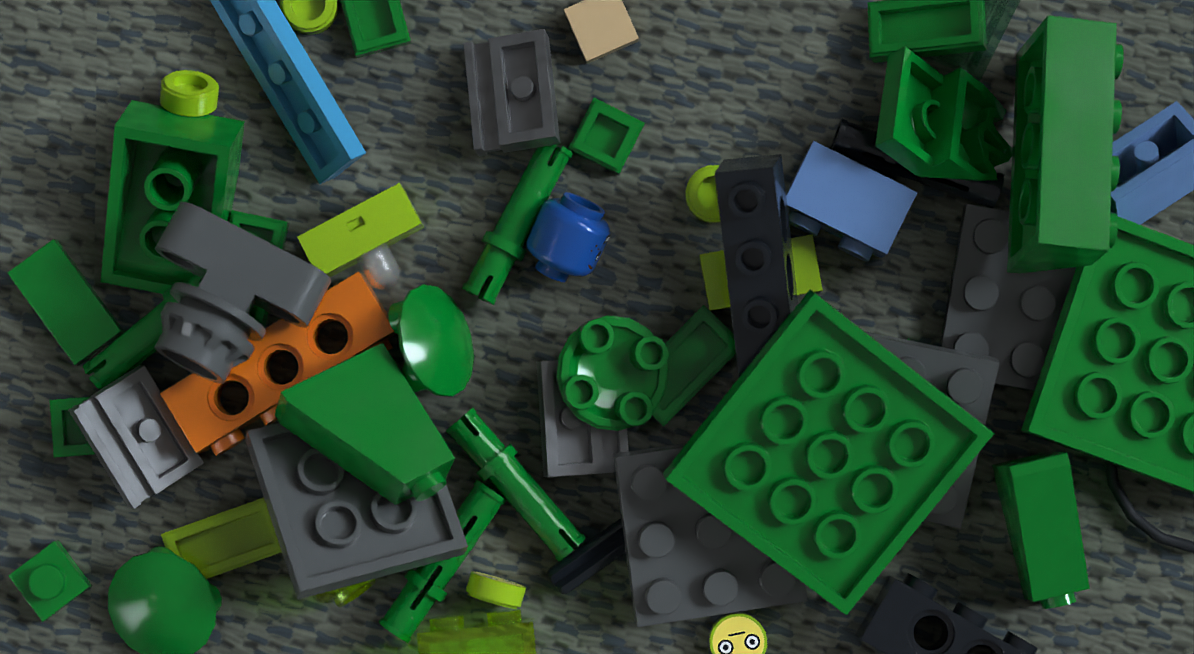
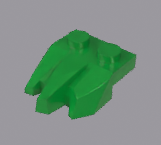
(939, 122)

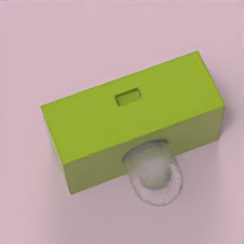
(364, 237)

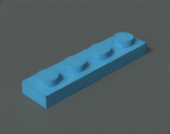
(292, 85)

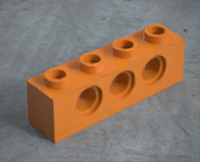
(197, 401)

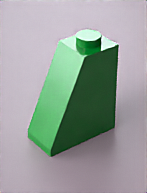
(370, 426)
(1043, 527)

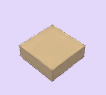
(600, 27)

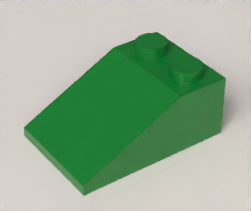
(153, 168)

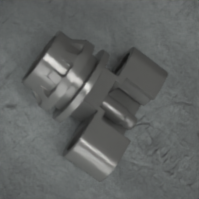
(238, 270)

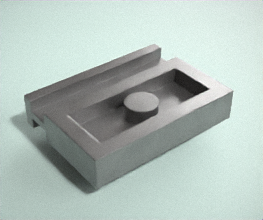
(511, 93)
(135, 436)
(568, 442)

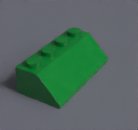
(1064, 146)

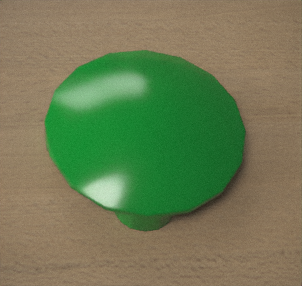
(433, 341)
(613, 373)
(162, 604)

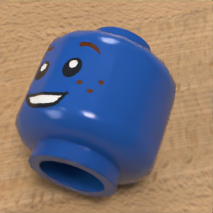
(568, 237)

